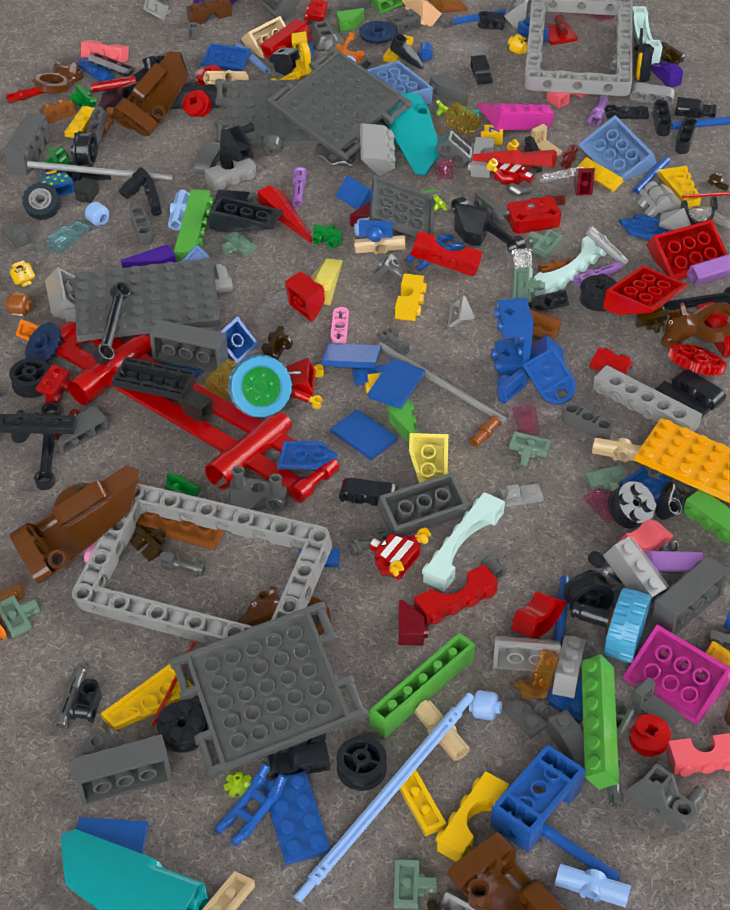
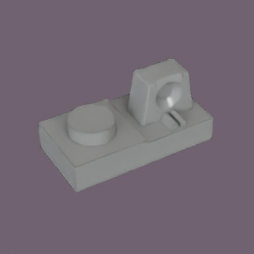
(157, 8)
(520, 495)

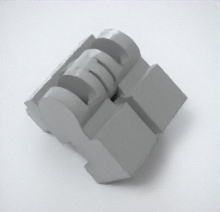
(659, 198)

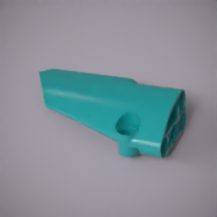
(415, 134)
(124, 879)

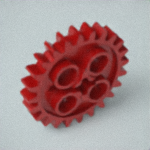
(697, 359)

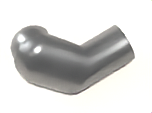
(517, 190)

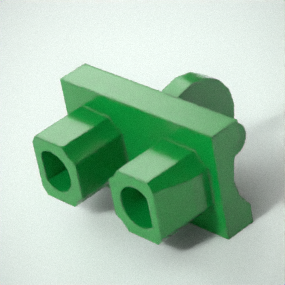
(82, 97)
(58, 156)
(328, 234)
(180, 485)

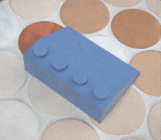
(403, 80)
(618, 150)

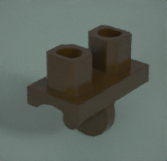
(671, 54)
(653, 320)
(277, 343)
(152, 540)

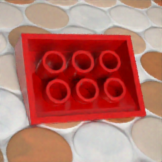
(686, 247)
(641, 292)

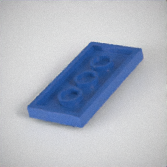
(297, 820)

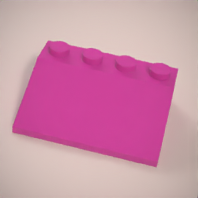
(517, 115)
(682, 673)

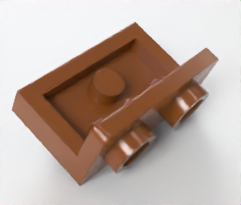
(59, 111)
(545, 325)

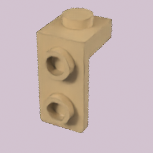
(540, 134)

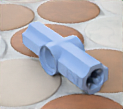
(177, 209)
(593, 884)

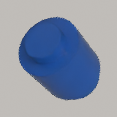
(425, 51)

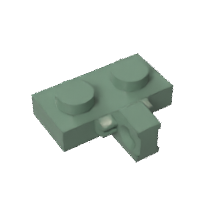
(238, 243)
(545, 244)
(524, 284)
(529, 446)
(606, 478)
(17, 615)
(410, 884)

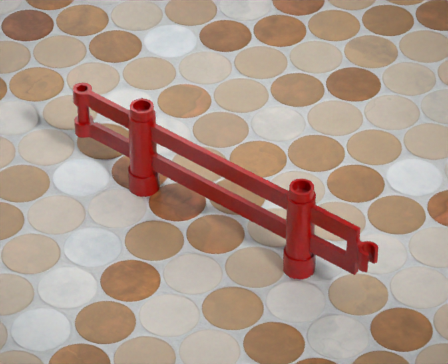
(246, 452)

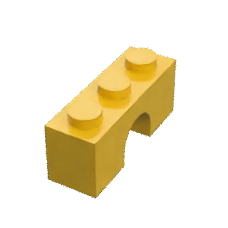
(411, 297)

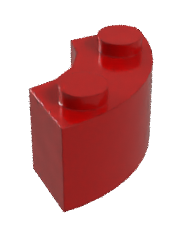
(538, 615)

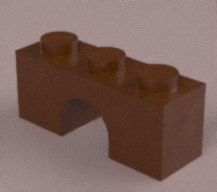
(199, 11)

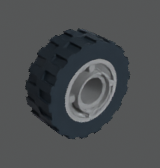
(39, 192)

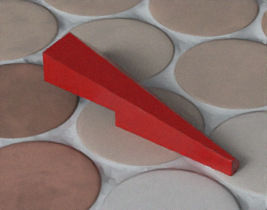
(543, 158)
(276, 198)

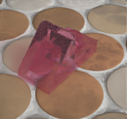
(443, 169)
(526, 419)
(599, 503)

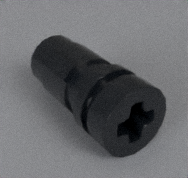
(132, 185)

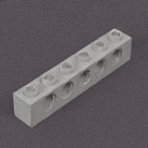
(644, 399)

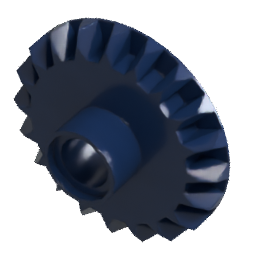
(377, 32)
(43, 342)

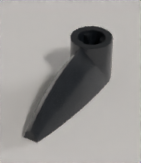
(404, 51)
(77, 176)

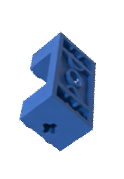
(516, 323)
(521, 811)

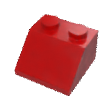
(305, 295)

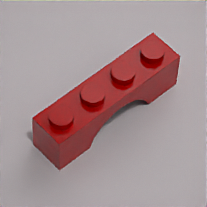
(463, 261)
(436, 606)

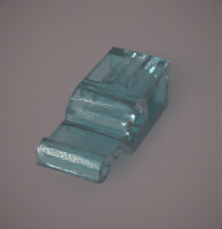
(66, 236)

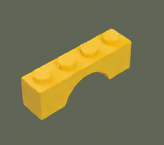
(456, 838)

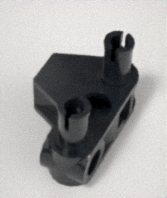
(235, 144)

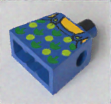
(59, 180)

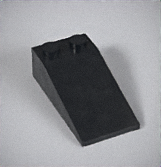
(239, 215)

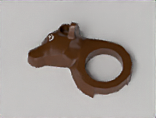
(63, 73)
(686, 324)
(263, 609)

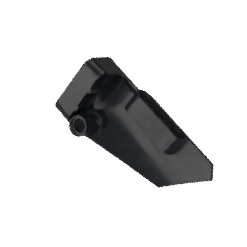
(114, 96)

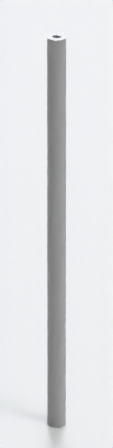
(94, 170)
(444, 384)

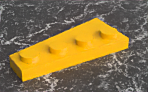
(680, 183)
(143, 700)

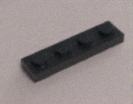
(37, 423)

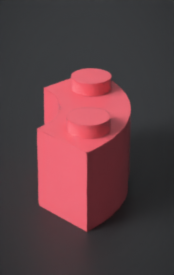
(650, 535)

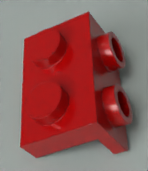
(316, 11)
(607, 357)
(54, 384)

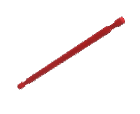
(706, 194)
(170, 690)

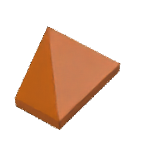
(26, 329)

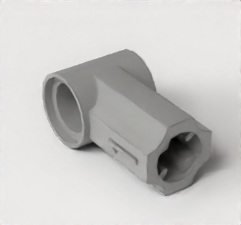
(222, 280)

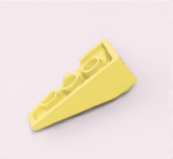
(327, 276)
(429, 455)

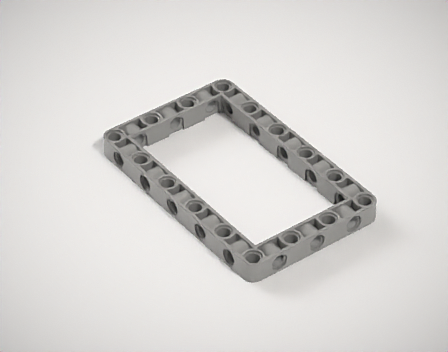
(589, 82)
(211, 515)

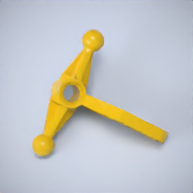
(302, 65)

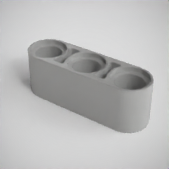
(646, 90)

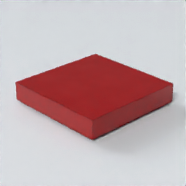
(555, 39)

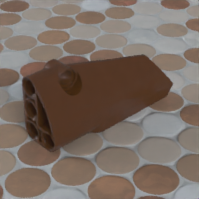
(152, 96)
(75, 524)
(484, 873)

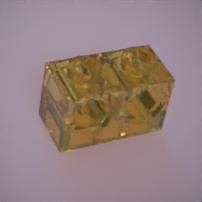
(462, 118)
(218, 380)

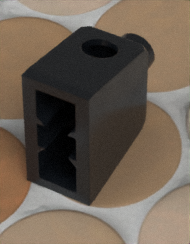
(284, 60)

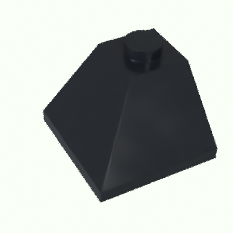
(471, 224)

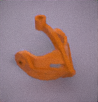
(359, 55)

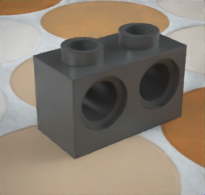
(405, 21)
(453, 147)

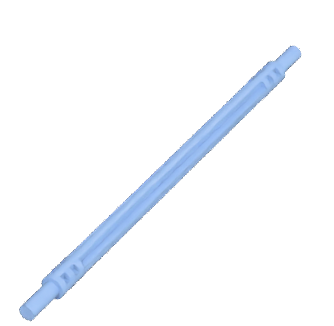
(362, 822)

